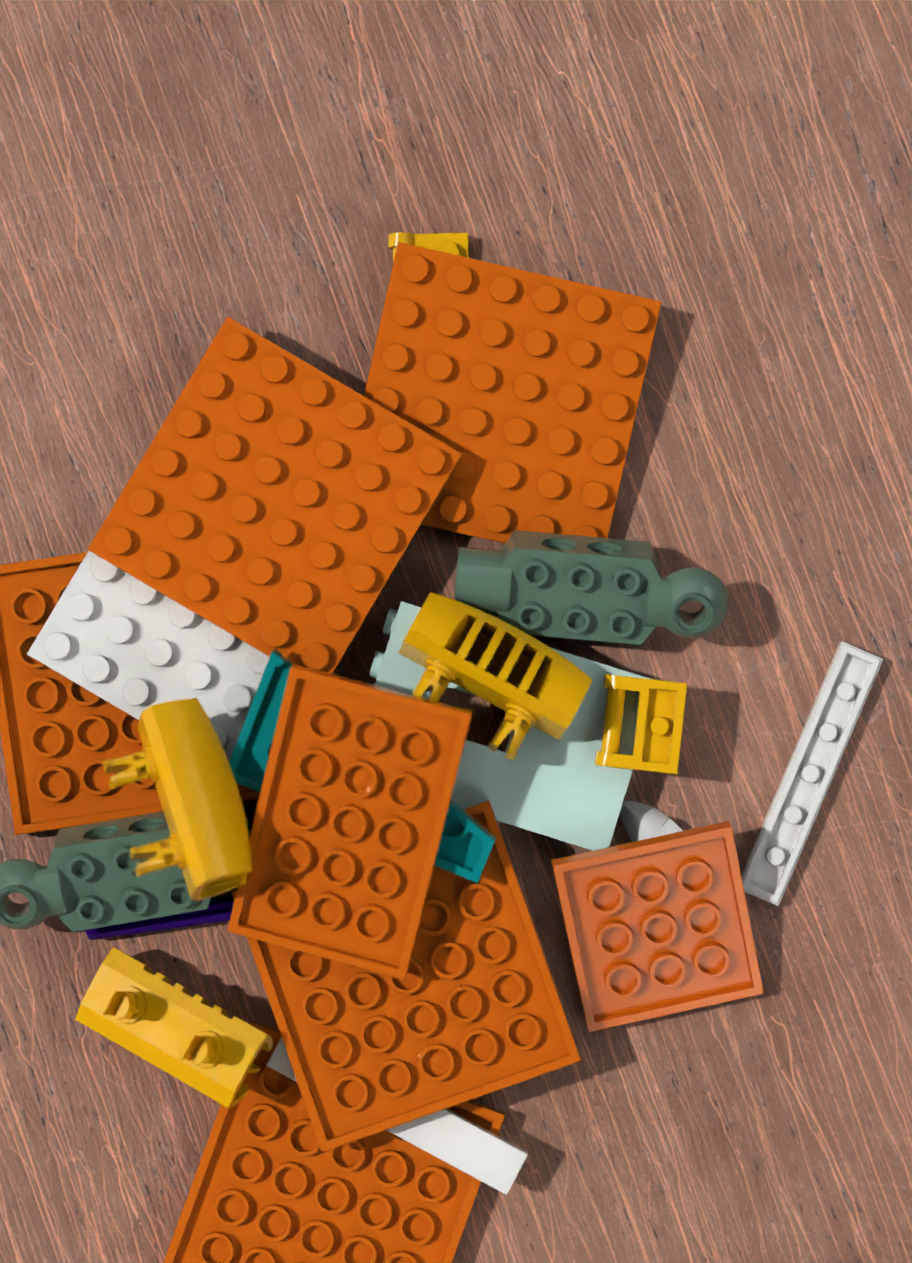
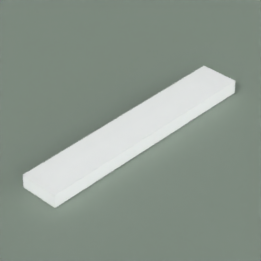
(809, 772)
(448, 1138)

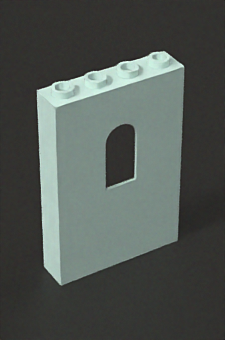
(551, 781)

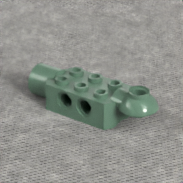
(587, 588)
(94, 880)

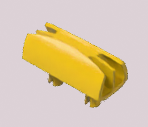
(497, 665)
(197, 798)
(172, 1028)

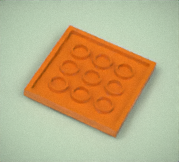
(658, 926)

